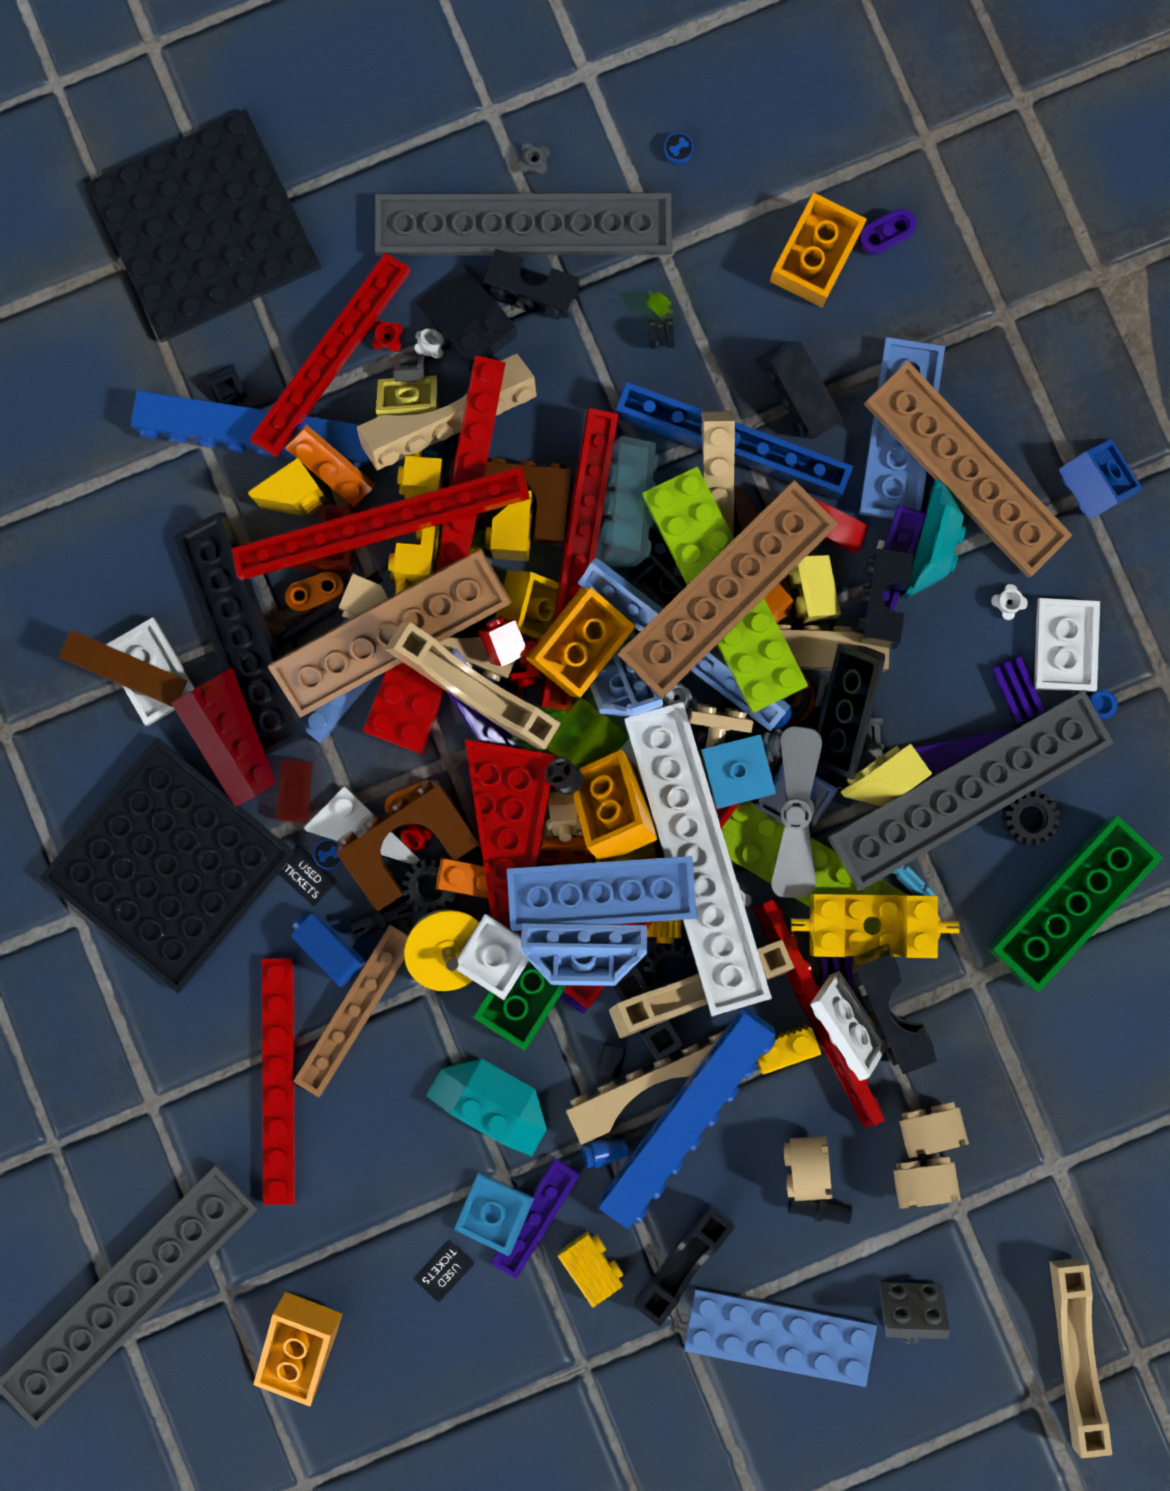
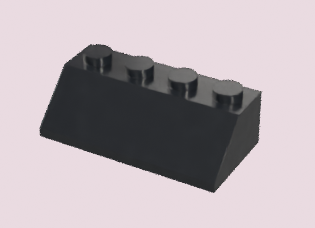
(848, 707)

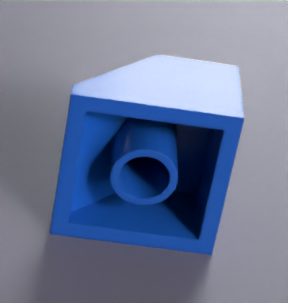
(1100, 479)

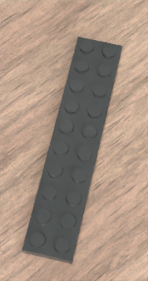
(523, 224)
(970, 790)
(126, 1296)

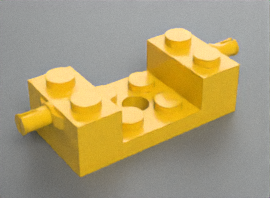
(412, 561)
(906, 924)

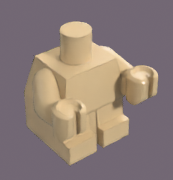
(562, 818)

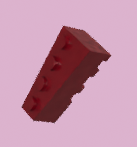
(226, 736)

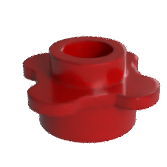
(381, 329)
(415, 836)

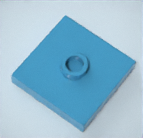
(738, 771)
(494, 1213)

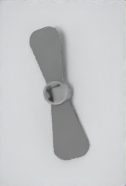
(794, 866)

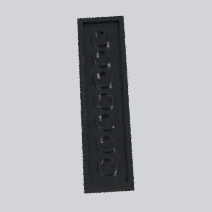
(238, 629)

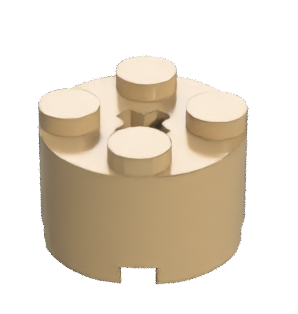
(933, 1131)
(809, 1168)
(926, 1184)

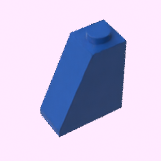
(328, 949)

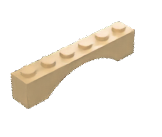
(394, 437)
(364, 594)
(447, 671)
(684, 995)
(596, 1114)
(1074, 1321)

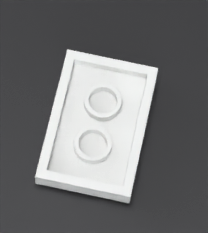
(1067, 645)
(151, 646)
(848, 1025)

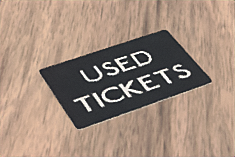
(307, 877)
(444, 1271)

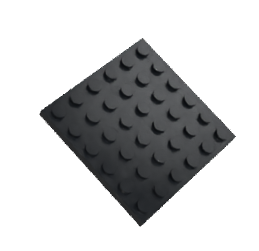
(203, 225)
(168, 865)

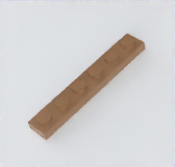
(353, 1012)

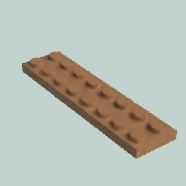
(968, 469)
(727, 589)
(355, 649)

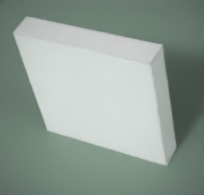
(493, 957)

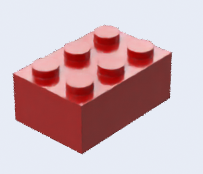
(405, 709)

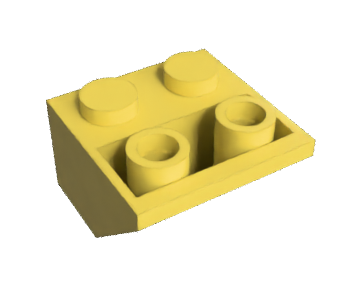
(814, 590)
(888, 777)

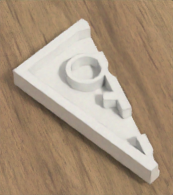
(348, 814)

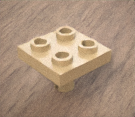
(719, 722)

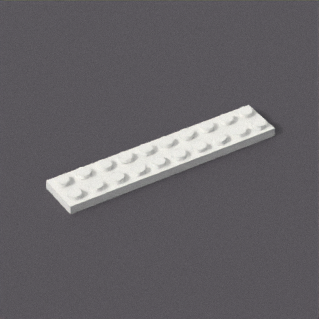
(690, 827)

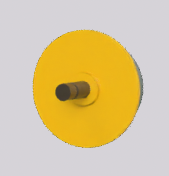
(435, 946)

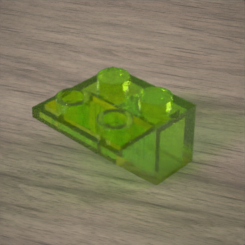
(586, 735)

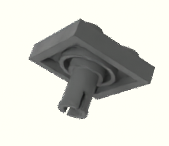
(914, 1311)

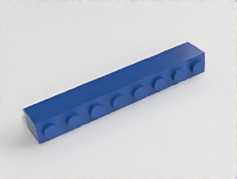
(230, 426)
(752, 446)
(687, 1117)

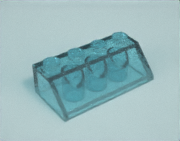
(625, 515)

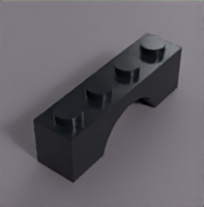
(908, 1041)
(677, 1270)

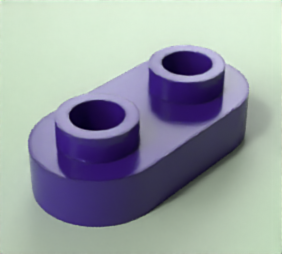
(886, 233)

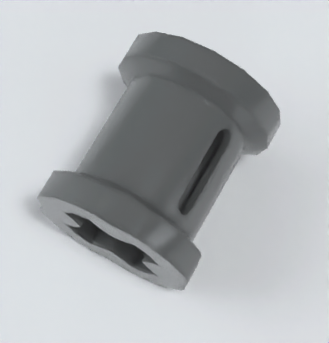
(873, 735)

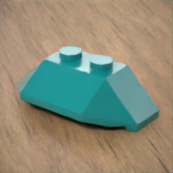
(937, 541)
(491, 1103)

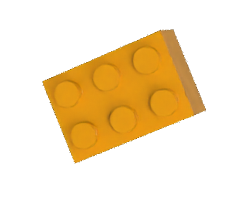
(817, 250)
(580, 642)
(613, 808)

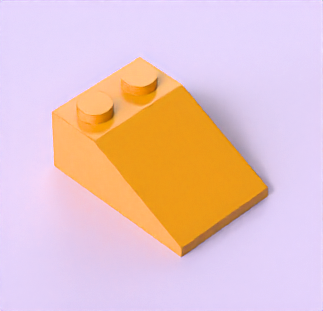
(297, 1348)

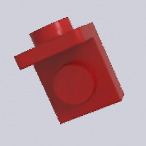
(526, 678)

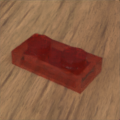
(295, 791)

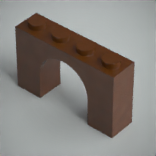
(551, 491)
(428, 808)

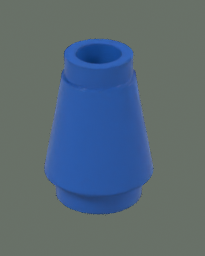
(603, 1152)

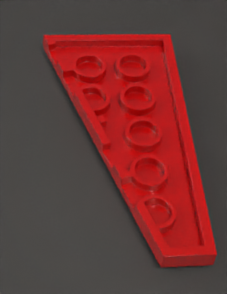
(510, 813)

